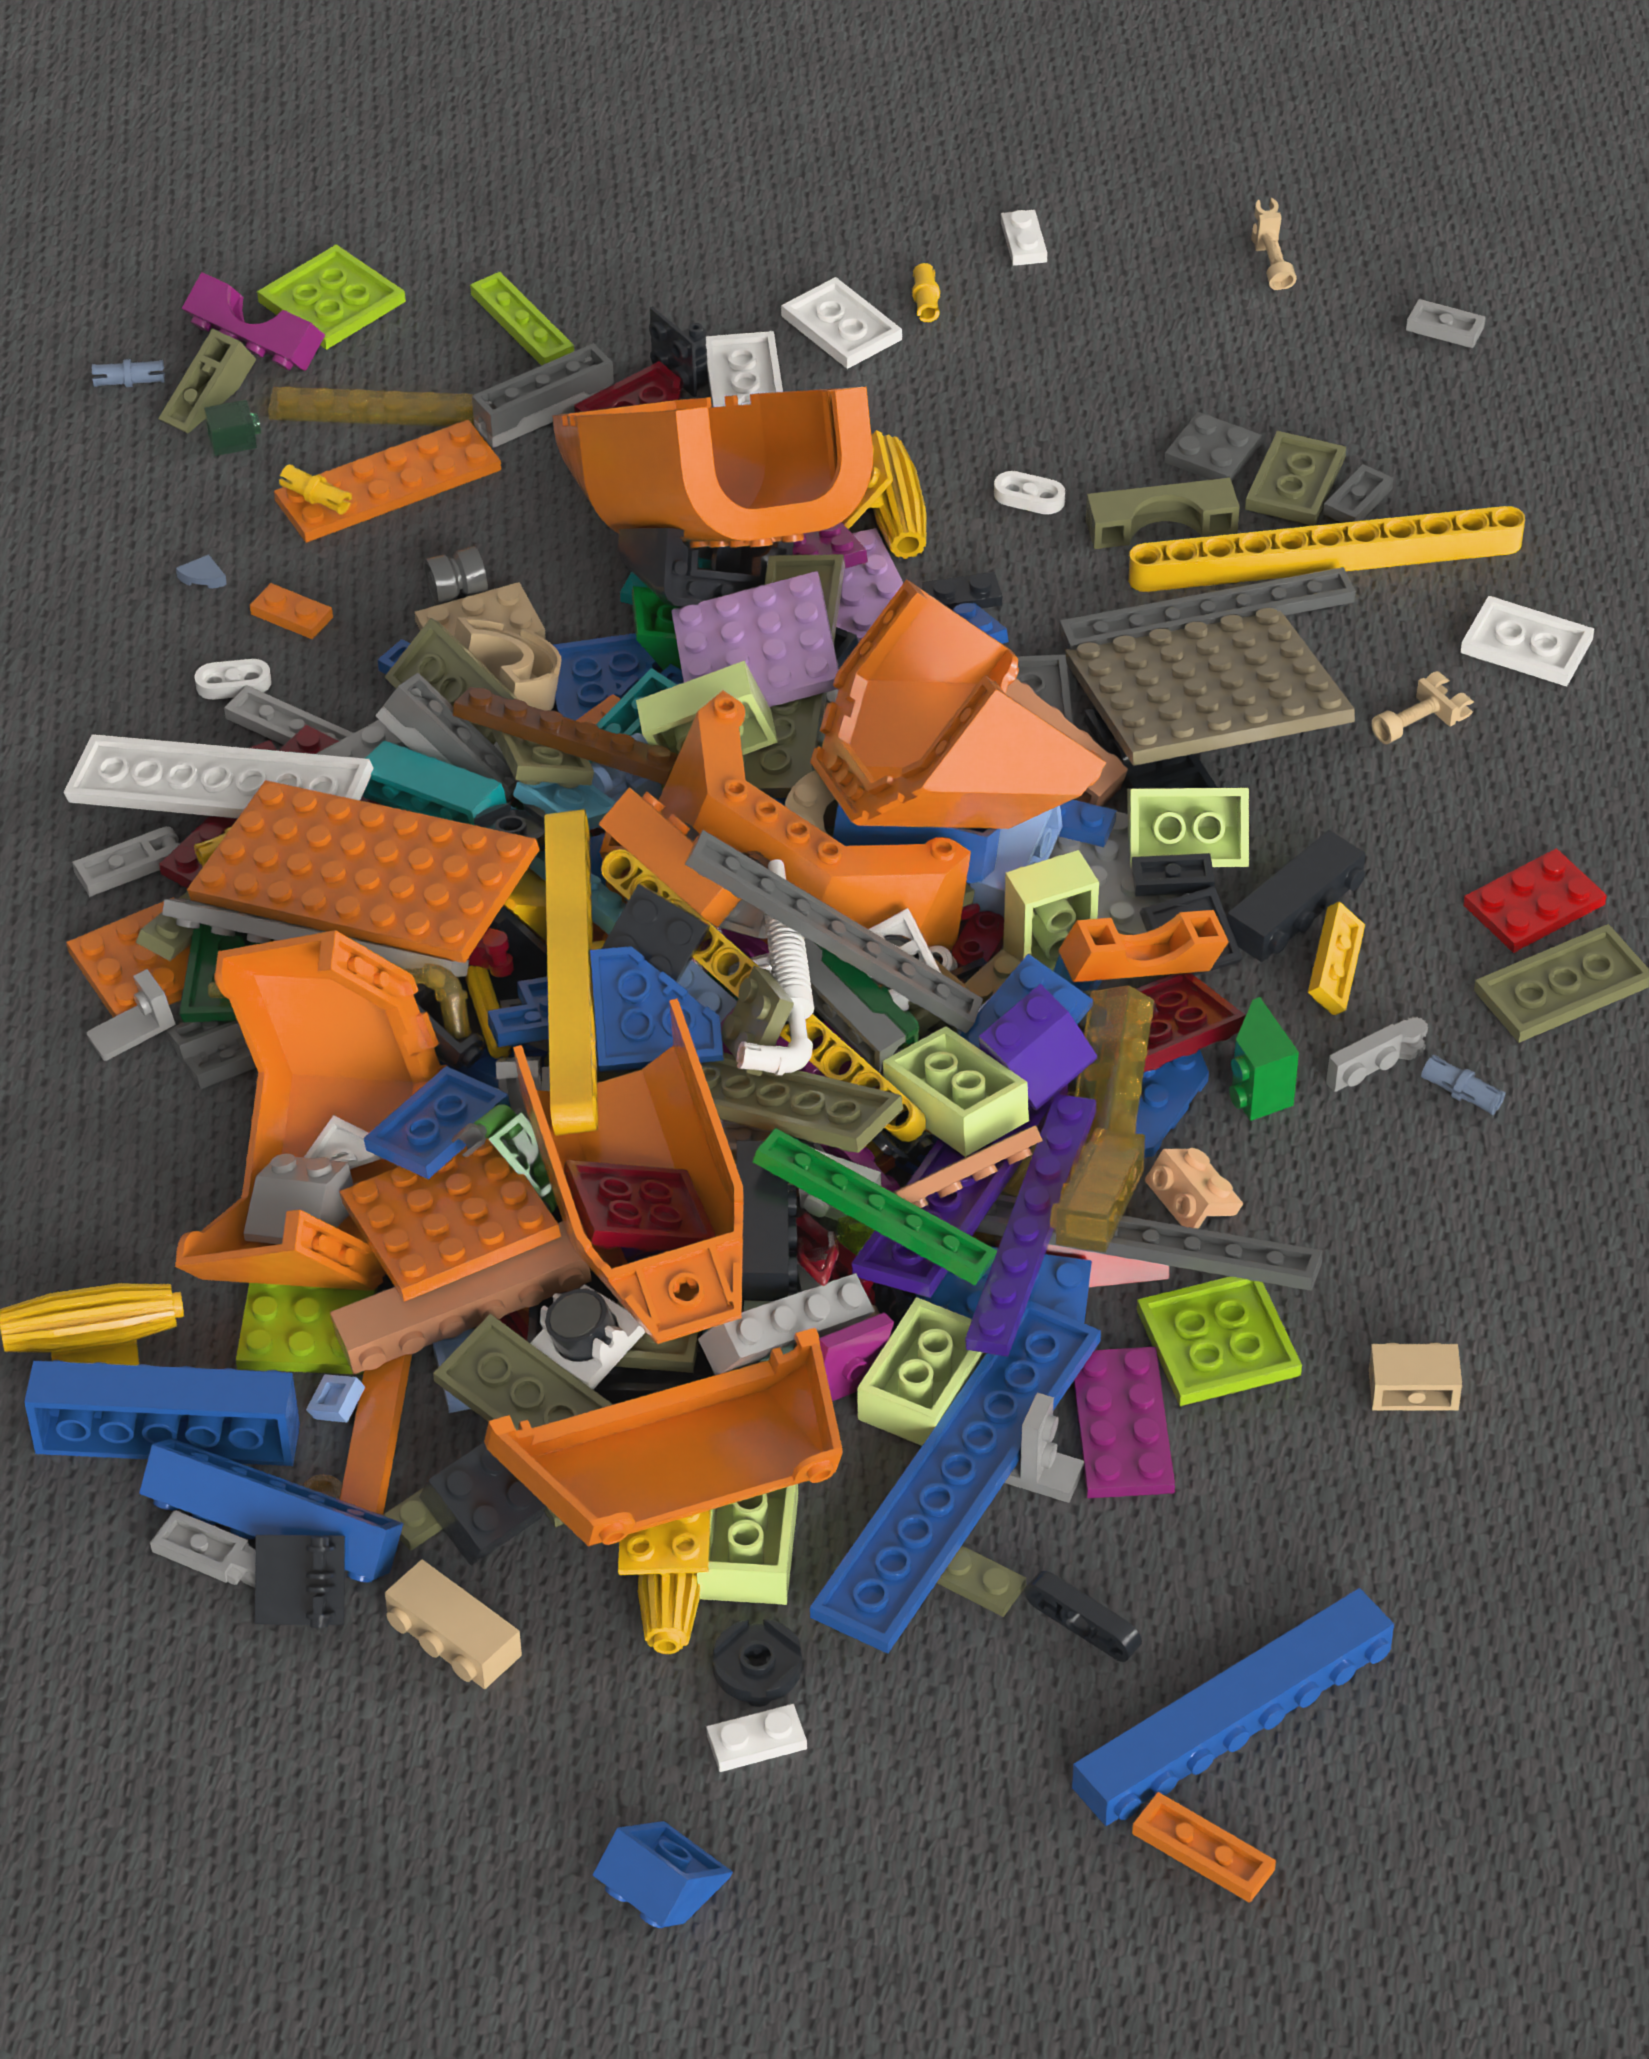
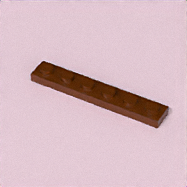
(565, 734)

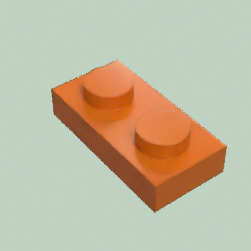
(291, 611)

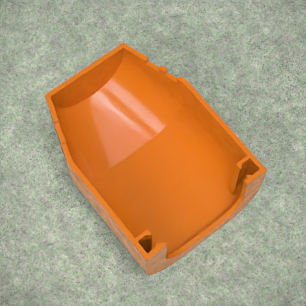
(725, 470)

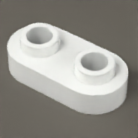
(1029, 492)
(228, 678)

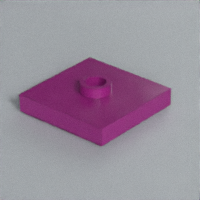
(852, 1352)

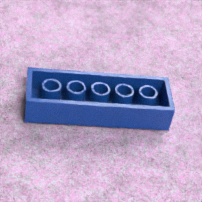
(129, 1407)

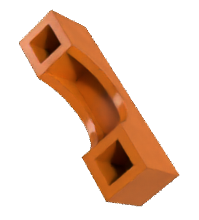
(1182, 945)

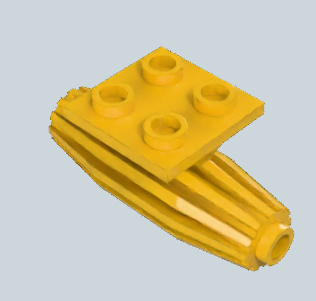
(895, 497)
(91, 1322)
(667, 1568)

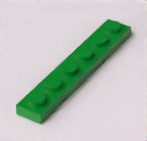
(875, 1206)

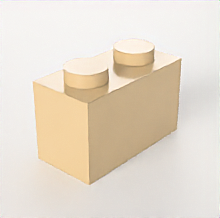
(1415, 1376)

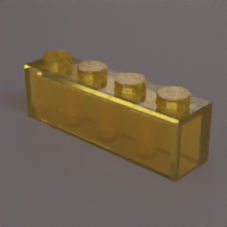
(1119, 1036)
(1098, 1190)

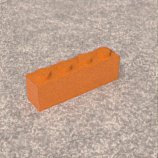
(664, 849)

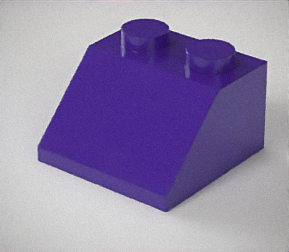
(1039, 1045)

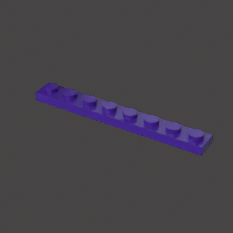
(1029, 1227)

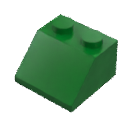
(655, 627)
(1263, 1065)

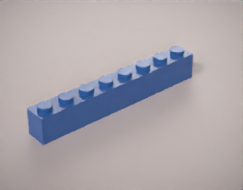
(1232, 1707)

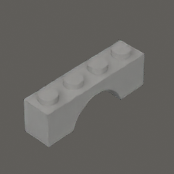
(775, 1323)

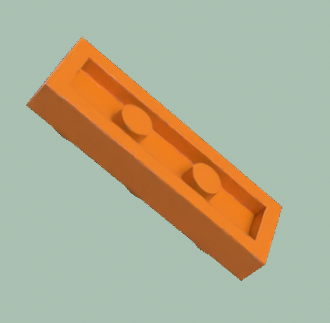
(1204, 1847)

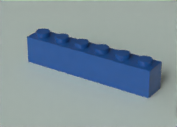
(266, 1505)

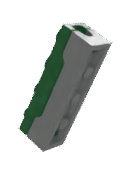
(858, 1007)

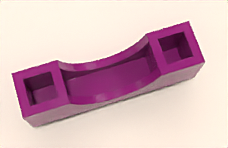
(284, 337)

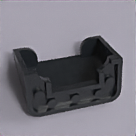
(672, 571)
(529, 962)

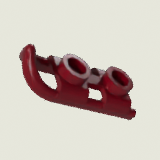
(819, 1261)

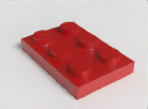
(1534, 900)

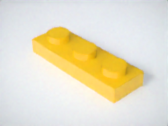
(1336, 958)

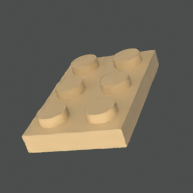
(502, 604)

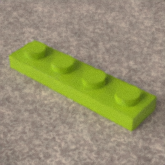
(520, 318)

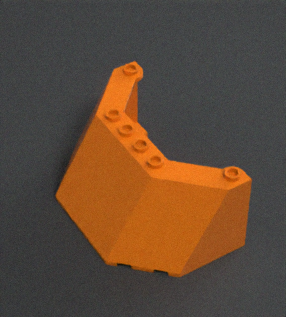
(932, 734)
(858, 881)
(328, 1039)

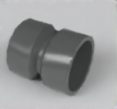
(457, 575)

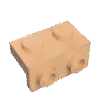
(1191, 1187)

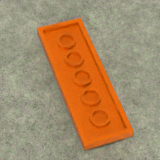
(394, 479)

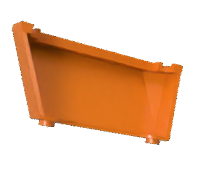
(680, 1447)

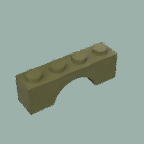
(1203, 505)

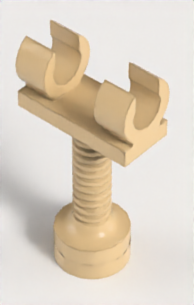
(1265, 237)
(1431, 693)

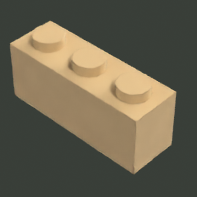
(452, 1624)

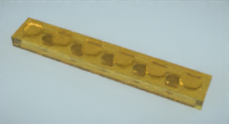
(370, 406)

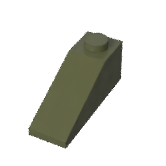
(209, 381)

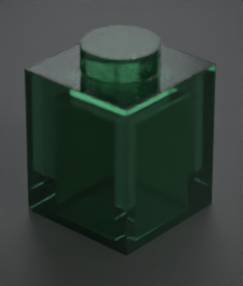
(232, 427)

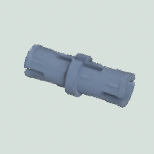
(128, 373)
(1463, 1084)

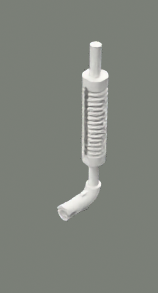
(791, 971)

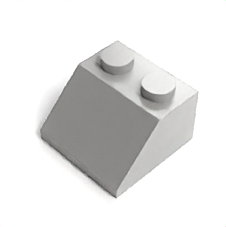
(296, 1184)

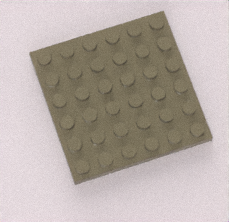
(1208, 686)

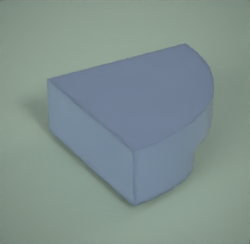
(202, 572)

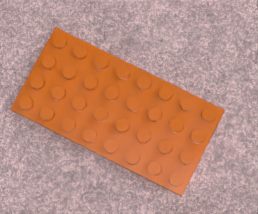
(364, 870)

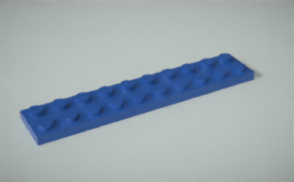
(951, 1481)

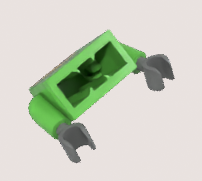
(516, 1143)

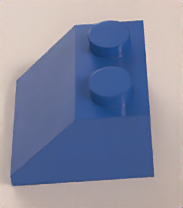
(659, 1873)

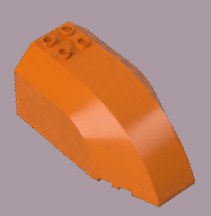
(661, 1121)

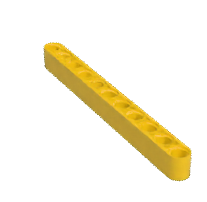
(1326, 547)
(719, 959)
(570, 974)

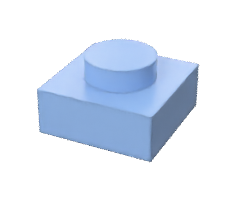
(335, 1398)

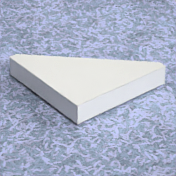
(342, 1143)

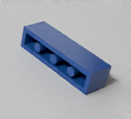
(980, 841)

